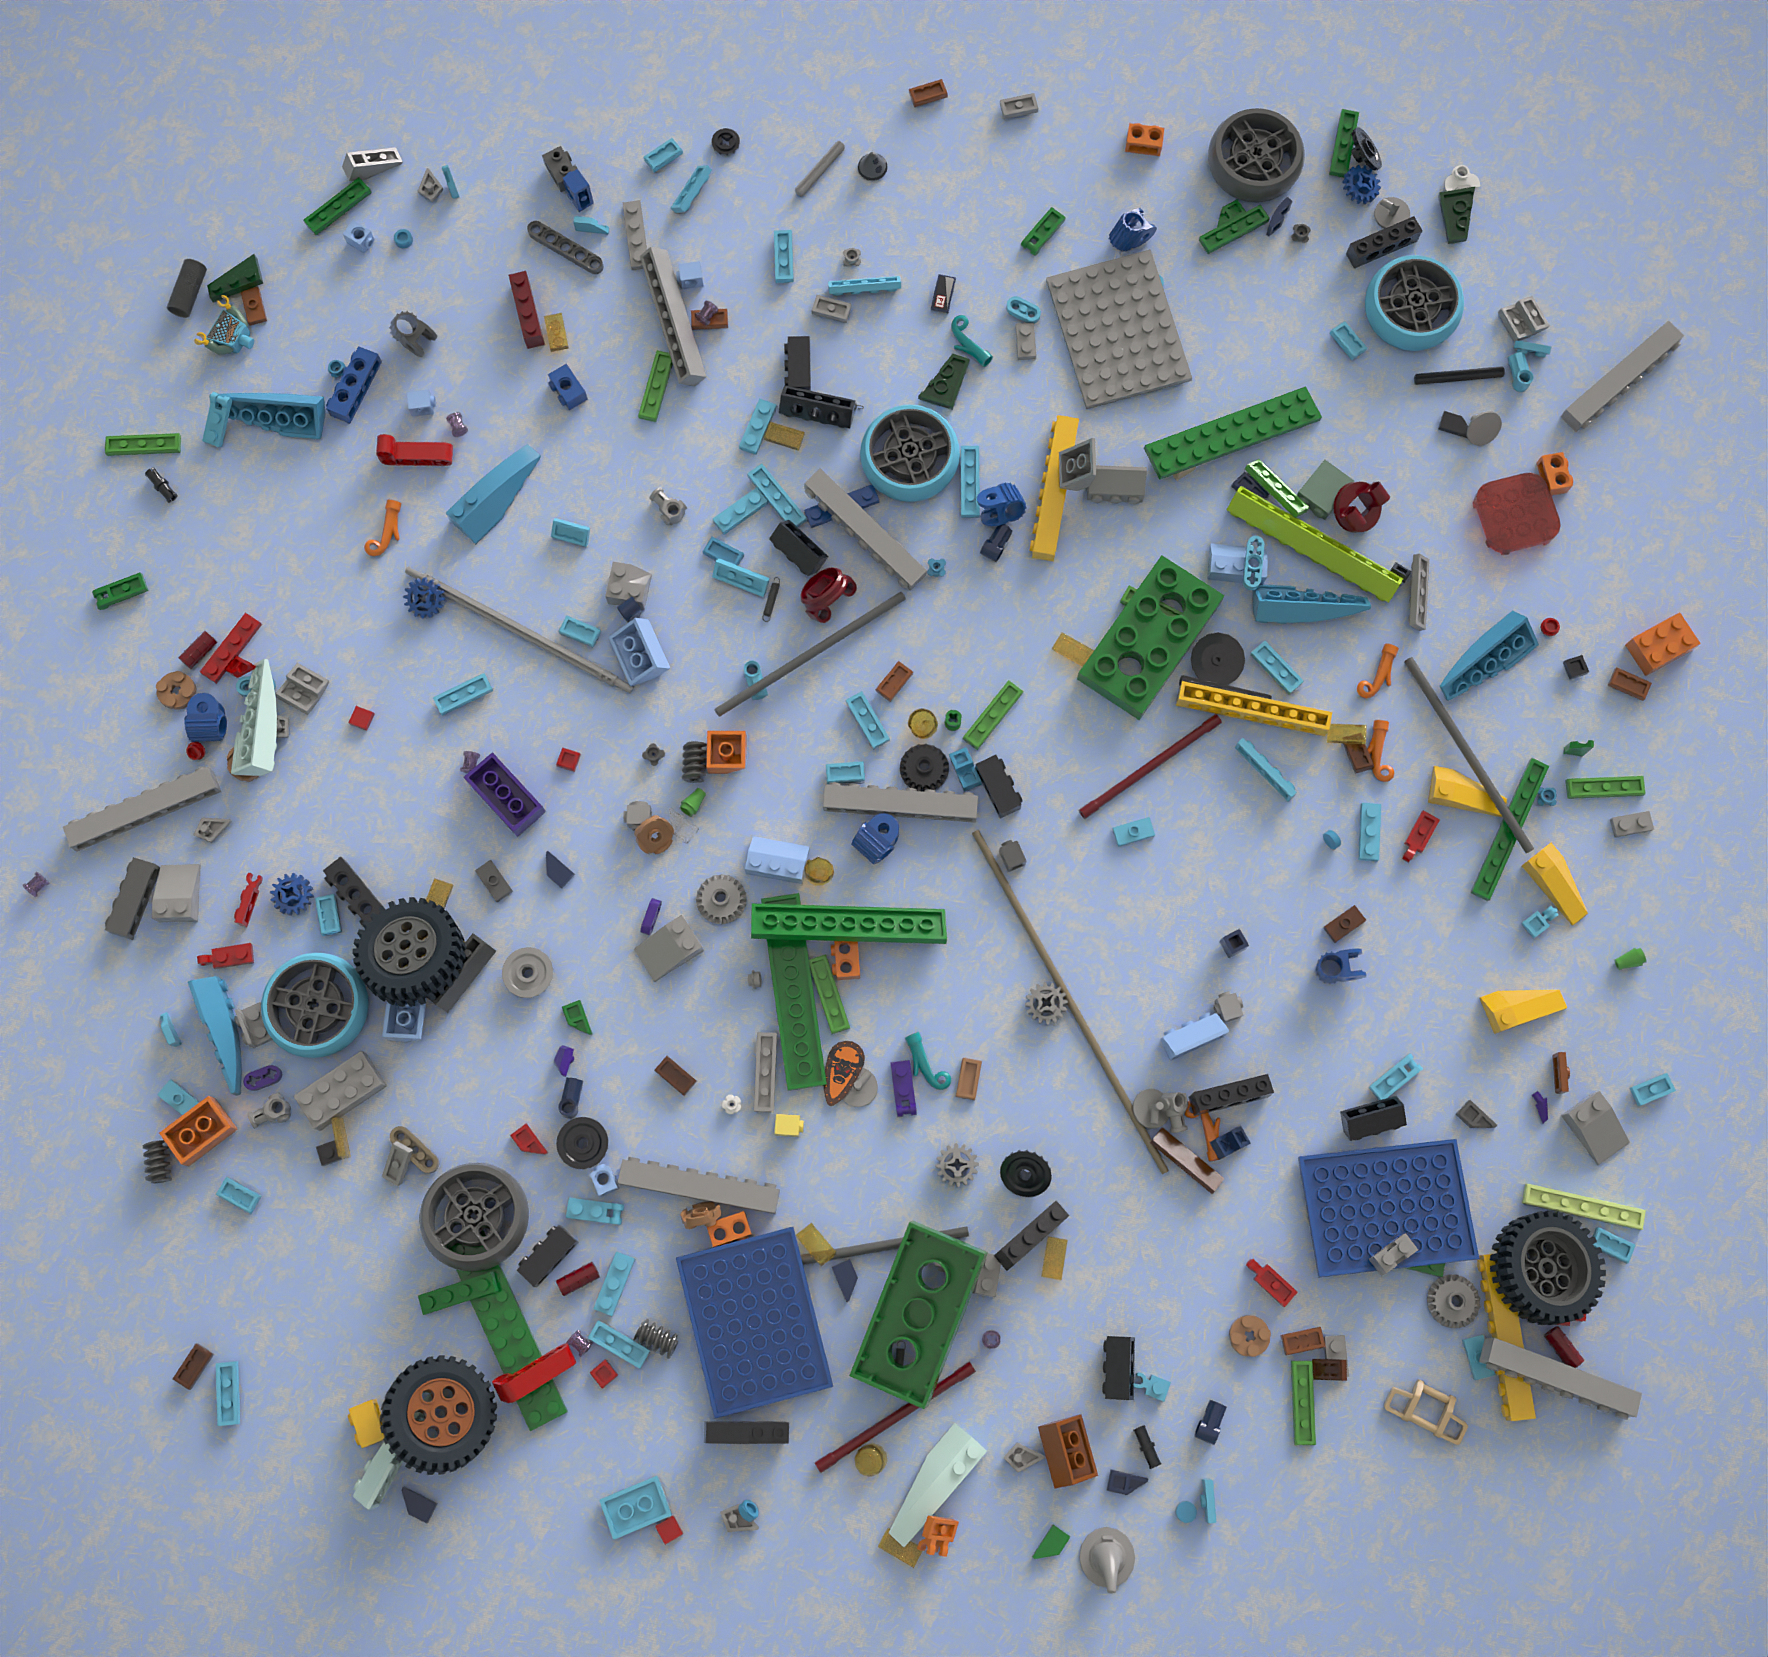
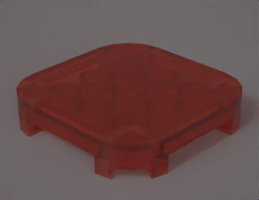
(1517, 512)

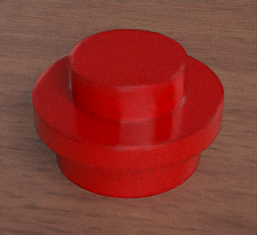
(1550, 627)
(195, 750)

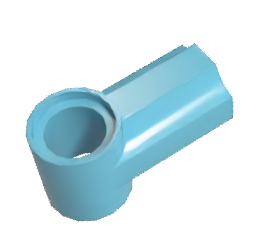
(1520, 370)
(752, 679)

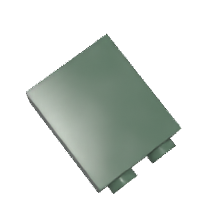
(1322, 489)

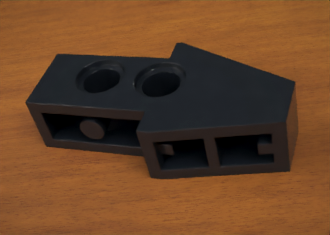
(746, 1432)

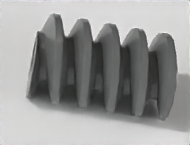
(692, 761)
(156, 1162)
(657, 1338)

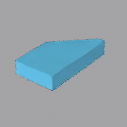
(450, 181)
(588, 224)
(169, 1030)

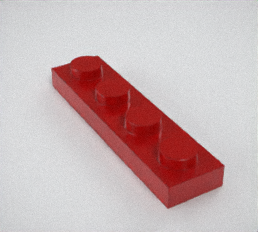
(230, 647)

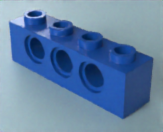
(346, 410)

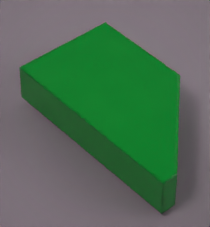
(1230, 212)
(1578, 749)
(576, 1017)
(1052, 1543)

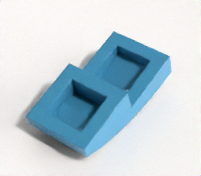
(965, 769)

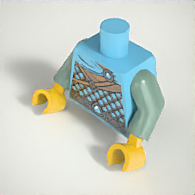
(228, 332)

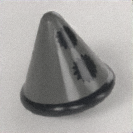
(872, 166)

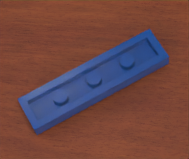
(863, 497)

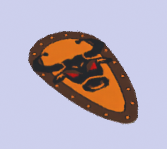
(842, 1070)

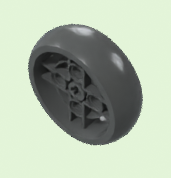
(1261, 130)
(443, 1238)

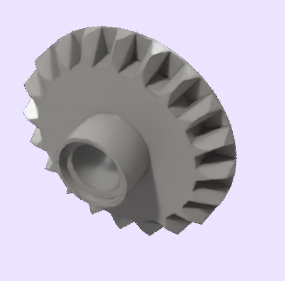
(724, 911)
(518, 963)
(1440, 1303)

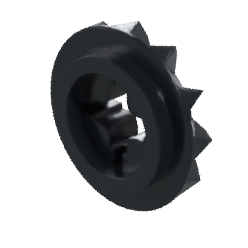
(727, 135)

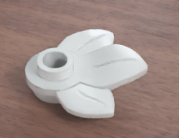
(1456, 181)

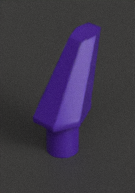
(1541, 1106)

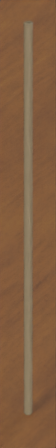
(1071, 1003)

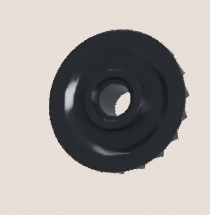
(1365, 149)
(924, 779)
(569, 1139)
(1022, 1182)

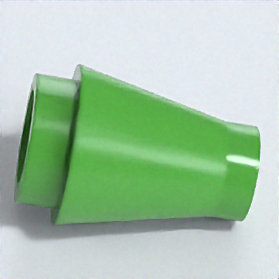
(692, 803)
(1631, 959)

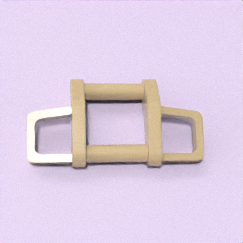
(1408, 1415)

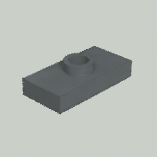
(493, 881)

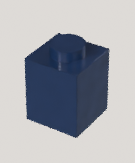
(1234, 943)

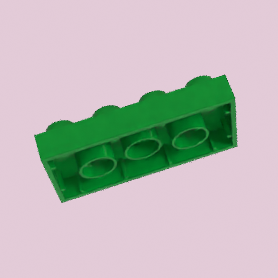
(1150, 637)
(918, 1314)

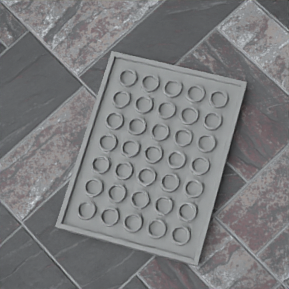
(1118, 329)

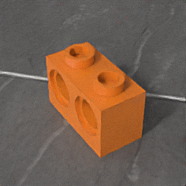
(1144, 143)
(1551, 473)
(850, 958)
(727, 1225)

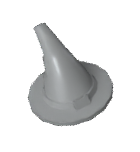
(1107, 1557)

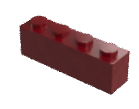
(526, 309)

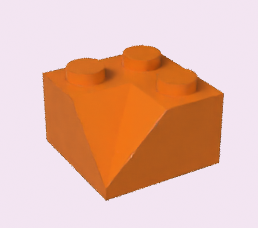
(726, 751)

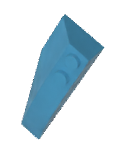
(284, 413)
(490, 497)
(1289, 605)
(1494, 651)
(217, 1014)

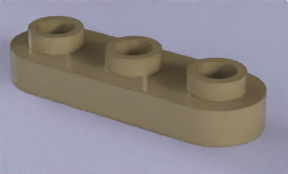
(423, 1154)

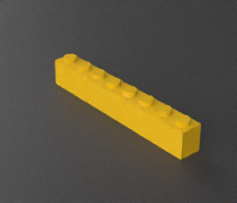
(1052, 496)
(1506, 1327)

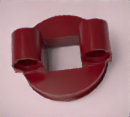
(1372, 497)
(824, 590)

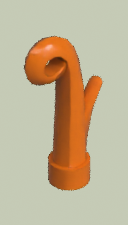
(390, 527)
(1384, 671)
(1376, 747)
(1211, 1131)

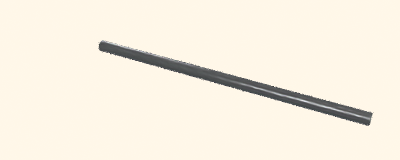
(809, 654)
(1469, 755)
(879, 1246)

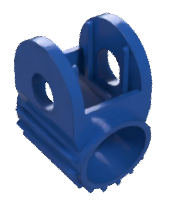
(1125, 237)
(1004, 501)
(205, 719)
(873, 843)
(1342, 959)

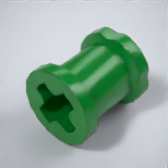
(952, 726)

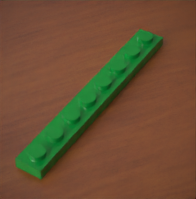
(1505, 839)

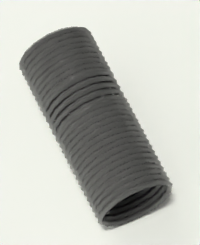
(184, 293)

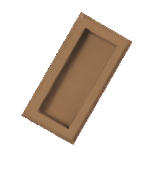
(968, 1078)

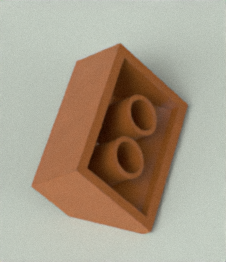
(1067, 1451)

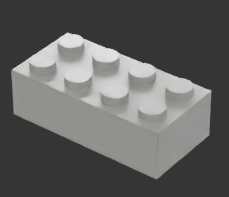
(340, 1090)

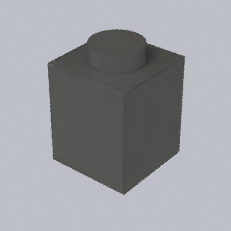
(1012, 855)

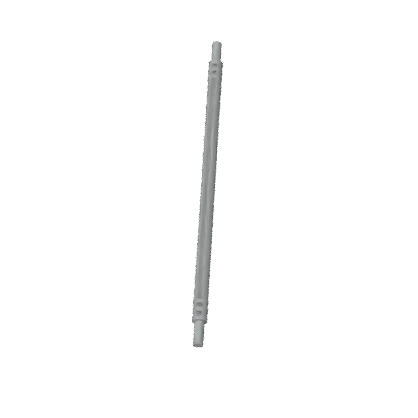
(524, 632)

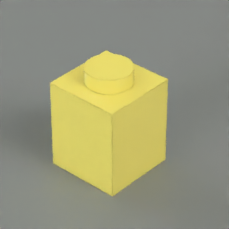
(788, 1125)

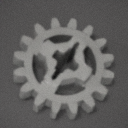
(1054, 993)
(970, 1164)

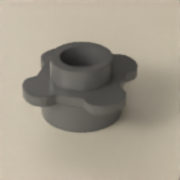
(1301, 228)
(653, 749)

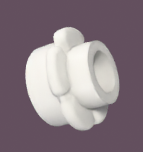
(731, 1109)

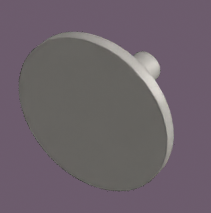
(1391, 211)
(1484, 428)
(863, 1090)
(1148, 1109)

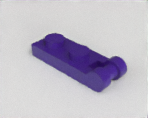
(903, 1087)

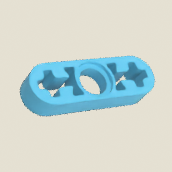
(1259, 557)

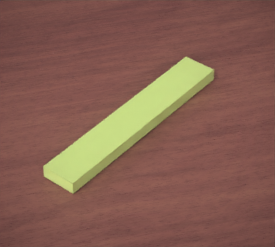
(1583, 1206)

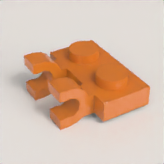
(938, 1533)

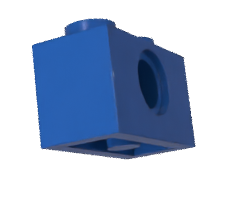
(578, 190)
(564, 377)

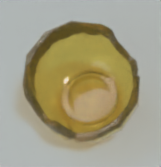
(922, 723)
(818, 871)
(870, 1460)

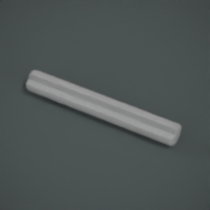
(819, 168)

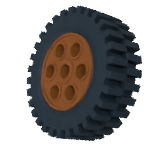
(410, 1438)

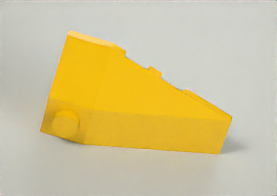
(1460, 792)
(1555, 880)
(1518, 1007)

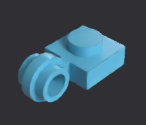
(1537, 923)

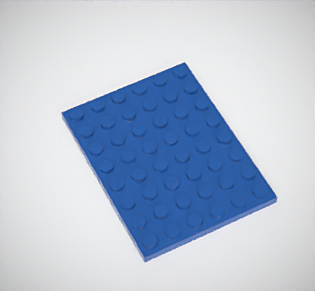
(1376, 1194)
(754, 1322)

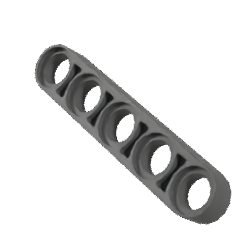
(569, 254)

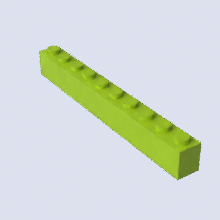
(1314, 544)

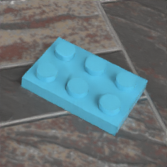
(635, 1507)

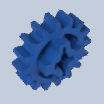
(1361, 184)
(418, 595)
(295, 887)

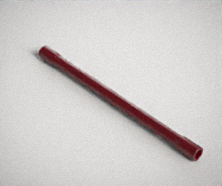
(1205, 727)
(832, 1458)

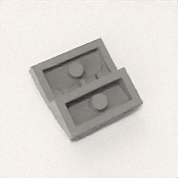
(1523, 319)
(302, 688)

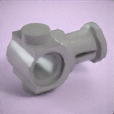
(667, 505)
(1174, 1107)
(269, 1112)

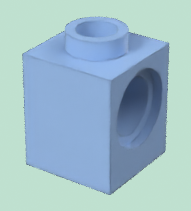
(355, 231)
(690, 275)
(421, 403)
(611, 1185)

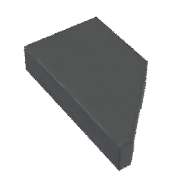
(1474, 1116)

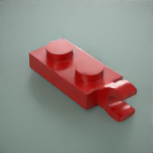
(1420, 834)
(248, 900)
(228, 956)
(1272, 1282)

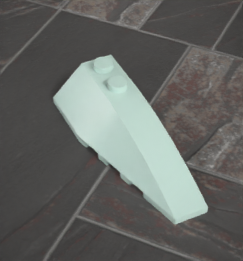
(257, 740)
(380, 1473)
(938, 1477)

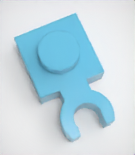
(1155, 1386)

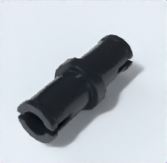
(161, 484)
(1147, 1447)

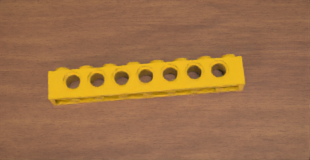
(1254, 708)

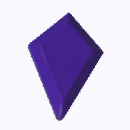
(563, 1059)

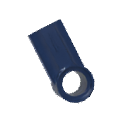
(995, 545)
(629, 609)
(571, 1095)
(1209, 1427)

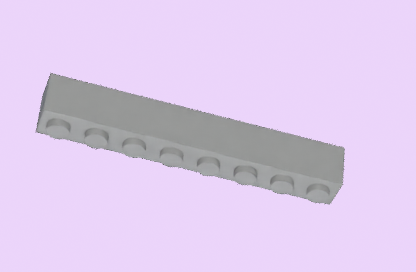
(673, 316)
(1622, 376)
(864, 529)
(900, 803)
(141, 809)
(699, 1186)
(1560, 1377)

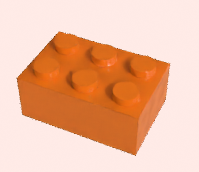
(1662, 644)
(198, 1131)

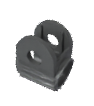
(418, 328)

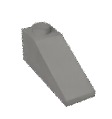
(370, 162)

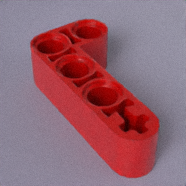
(413, 453)
(517, 1385)

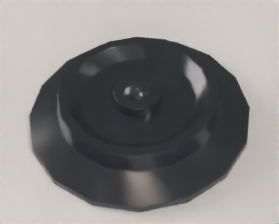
(1218, 658)

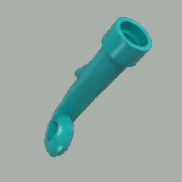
(968, 346)
(920, 1061)

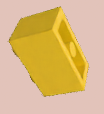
(367, 1423)

